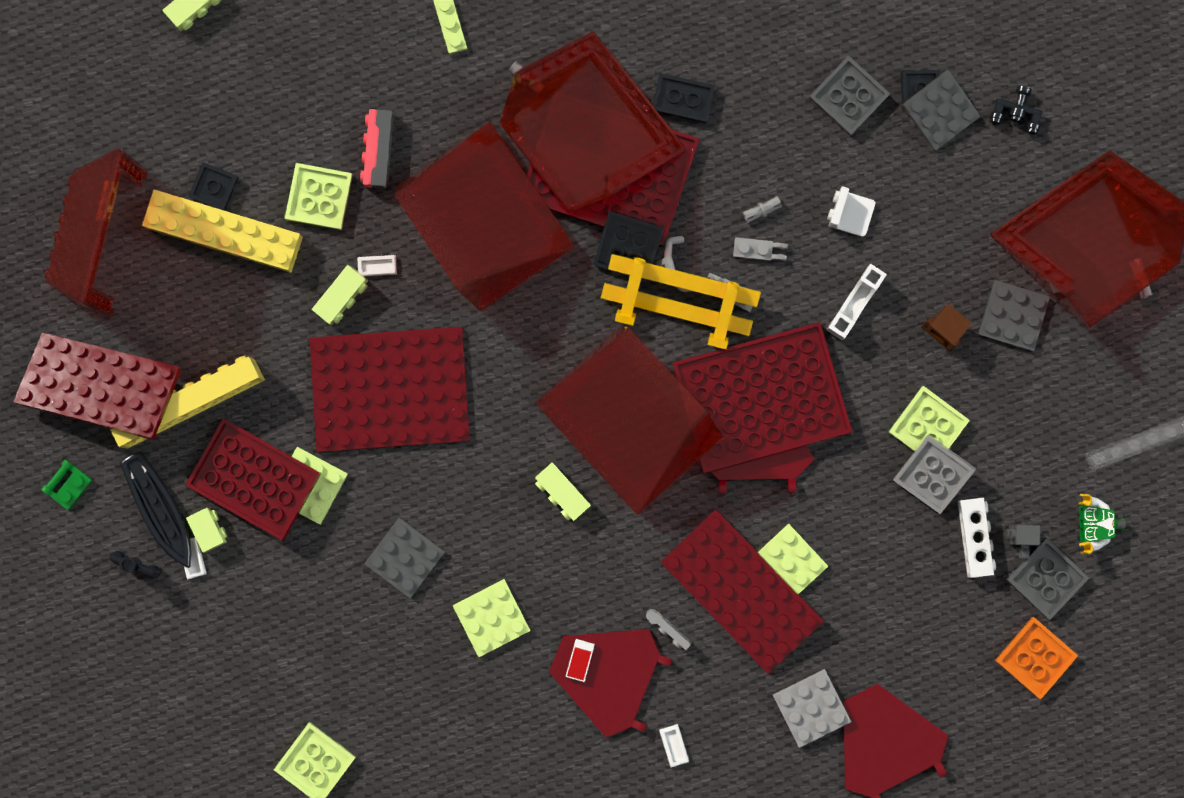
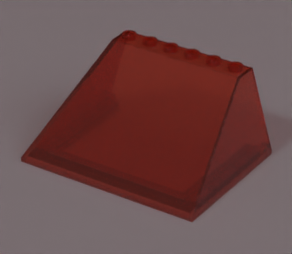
(585, 123)
(482, 217)
(85, 227)
(1098, 237)
(630, 418)

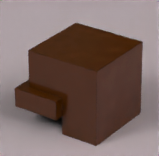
(947, 327)

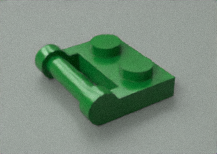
(72, 487)

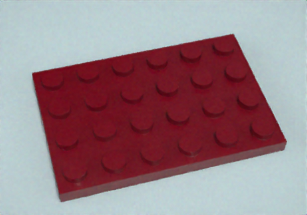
(253, 479)

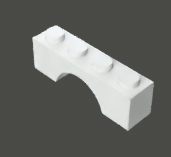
(856, 302)

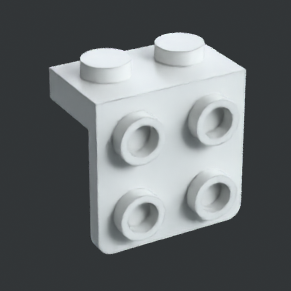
(851, 212)

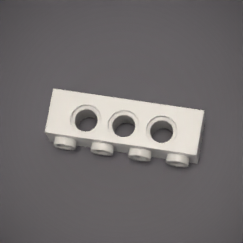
(968, 529)

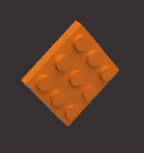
(1036, 658)

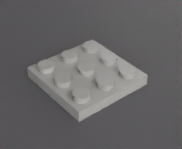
(934, 474)
(811, 708)

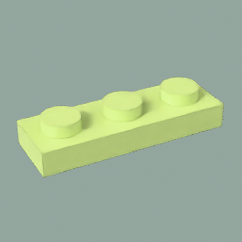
(450, 26)

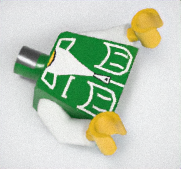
(1097, 523)

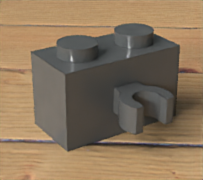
(1023, 536)

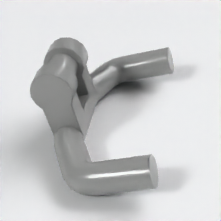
(667, 261)

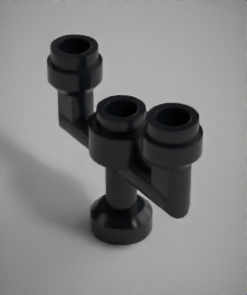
(1017, 111)
(133, 565)

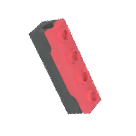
(378, 148)

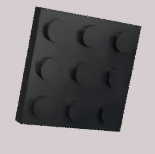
(628, 238)

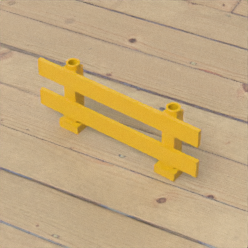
(722, 320)

